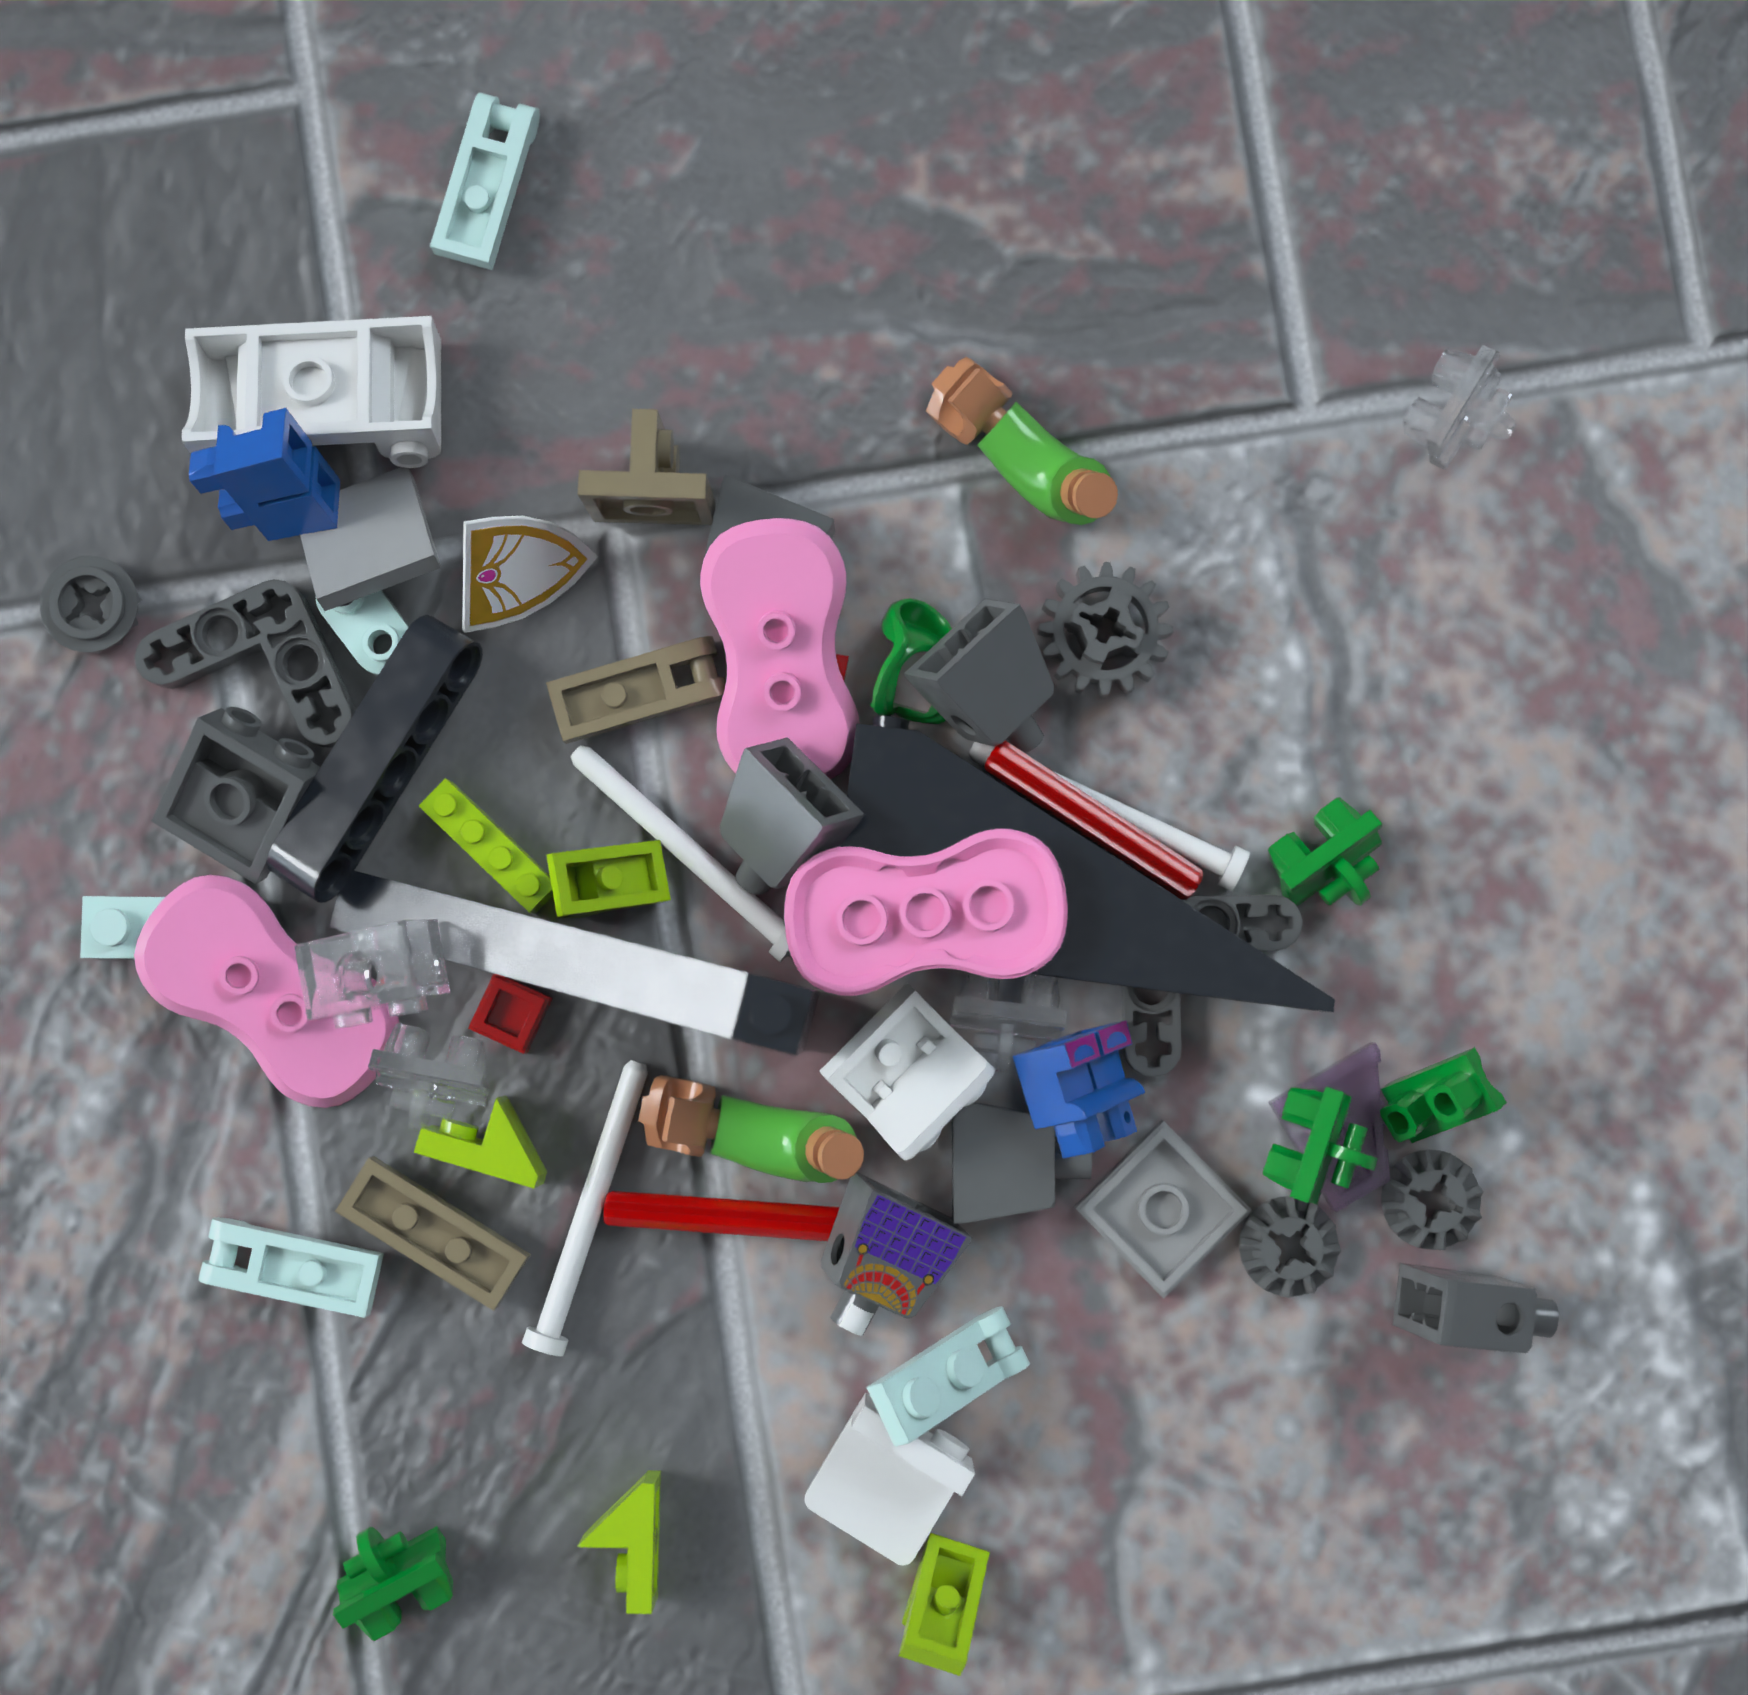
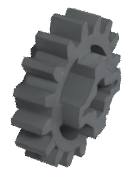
(1131, 639)

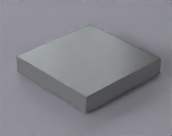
(377, 541)
(1162, 1208)

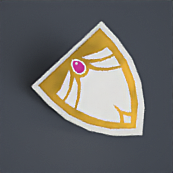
(516, 568)

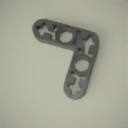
(276, 640)
(1259, 938)

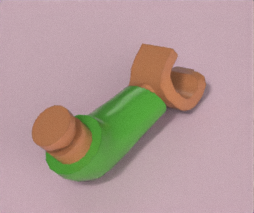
(1024, 453)
(758, 1136)

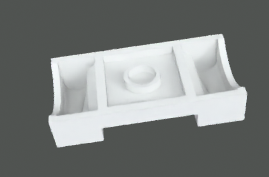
(333, 377)

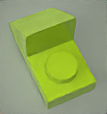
(608, 878)
(502, 1153)
(633, 1525)
(944, 1604)

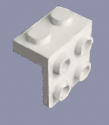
(908, 1073)
(888, 1491)

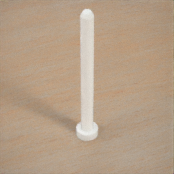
(683, 848)
(1193, 849)
(547, 1335)

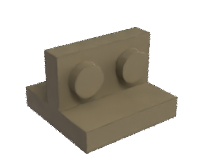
(653, 487)

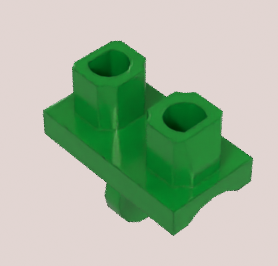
(1348, 841)
(1439, 1098)
(1308, 1171)
(386, 1573)

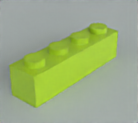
(488, 845)

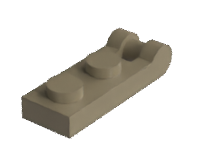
(635, 689)

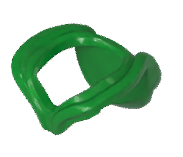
(912, 629)

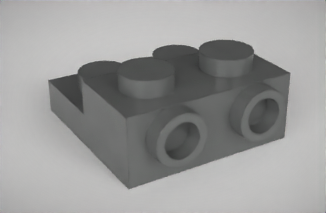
(235, 790)

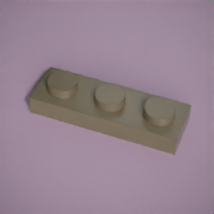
(433, 1232)

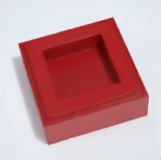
(510, 1013)

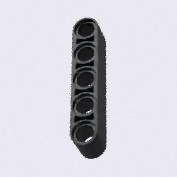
(375, 758)

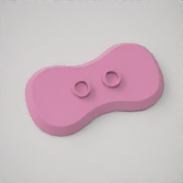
(777, 608)
(975, 908)
(227, 961)

